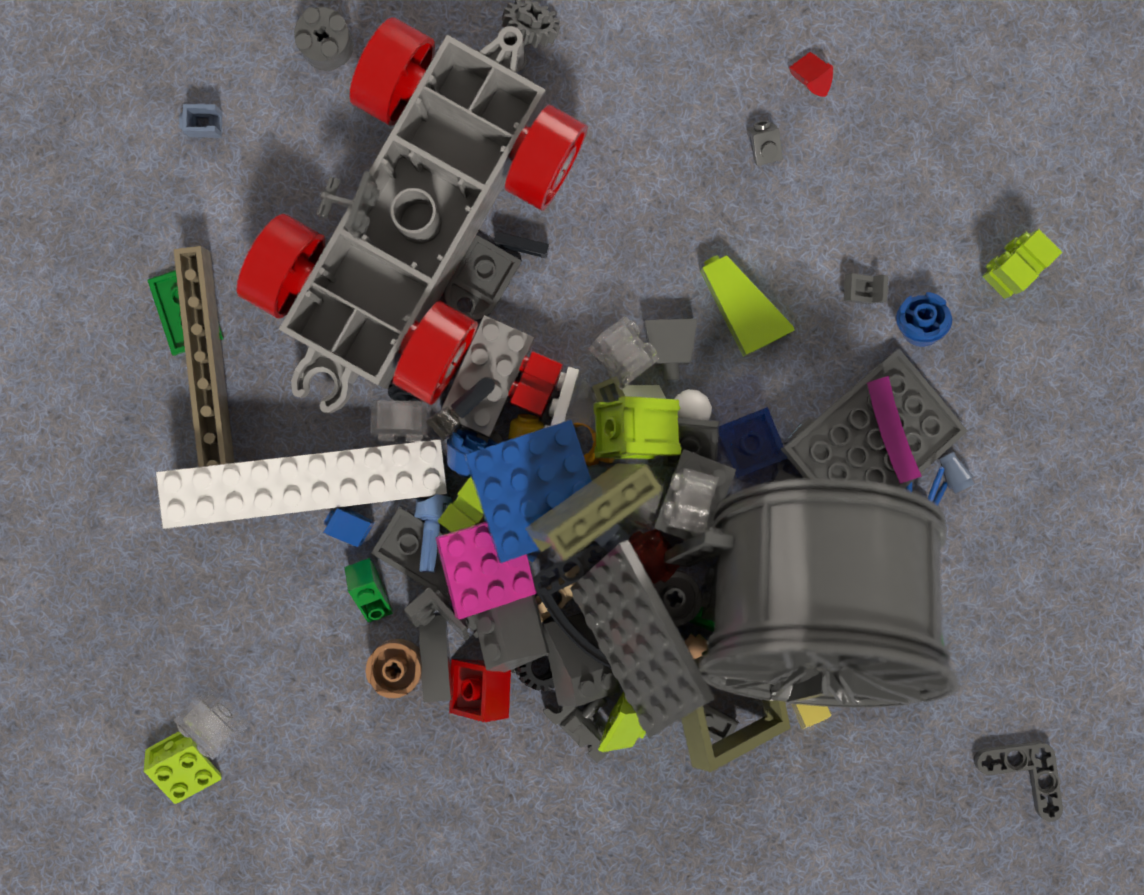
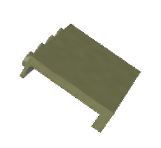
(594, 509)

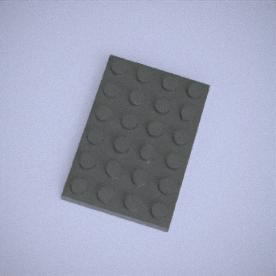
(847, 438)
(640, 641)

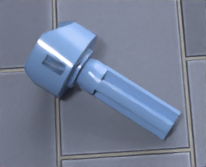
(430, 512)

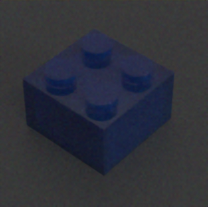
(751, 442)

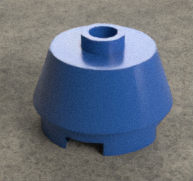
(924, 319)
(460, 444)

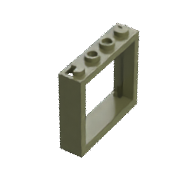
(713, 756)

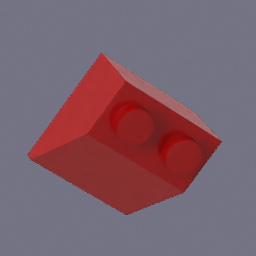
(479, 692)

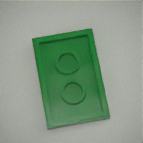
(166, 298)

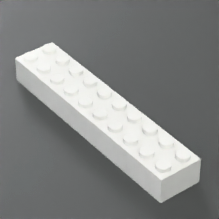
(300, 483)

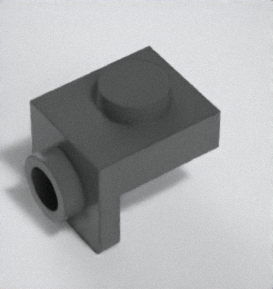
(765, 142)
(865, 288)

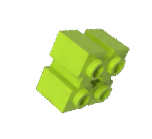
(1021, 263)
(464, 511)

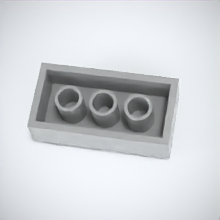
(492, 354)

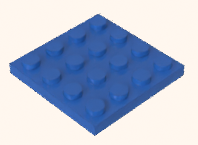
(524, 481)

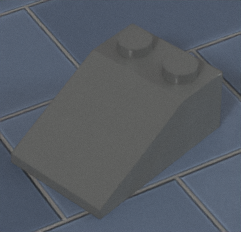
(574, 673)

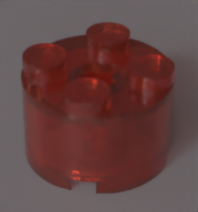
(650, 550)

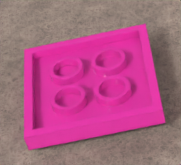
(476, 575)

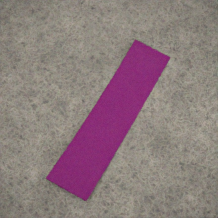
(892, 430)

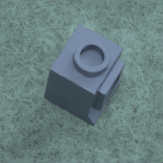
(189, 117)

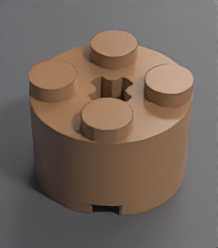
(384, 678)

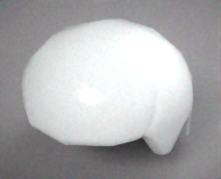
(694, 405)

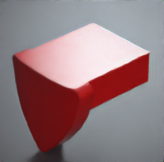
(813, 73)

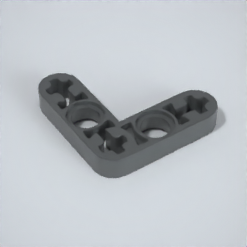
(1028, 762)

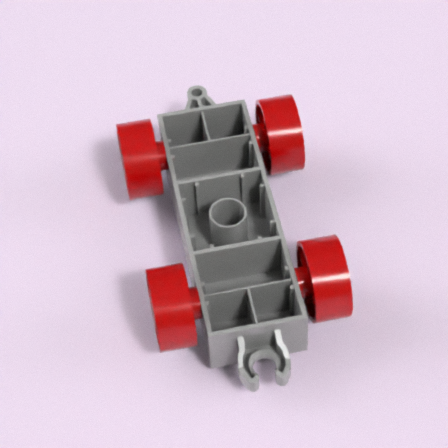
(456, 142)

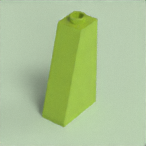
(744, 307)

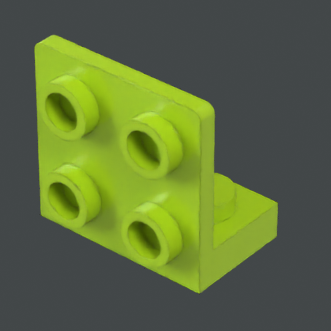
(179, 767)

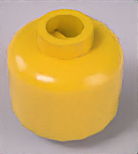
(523, 425)

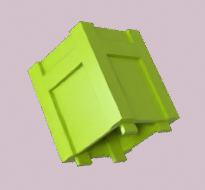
(637, 428)

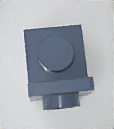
(612, 537)

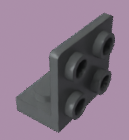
(423, 608)

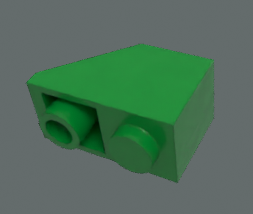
(367, 590)

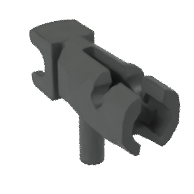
(580, 725)

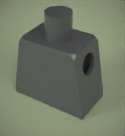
(673, 343)

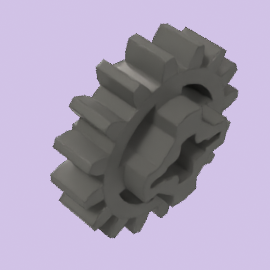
(533, 21)

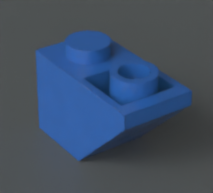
(348, 526)

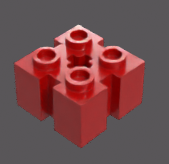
(536, 383)

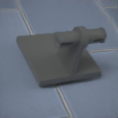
(365, 198)

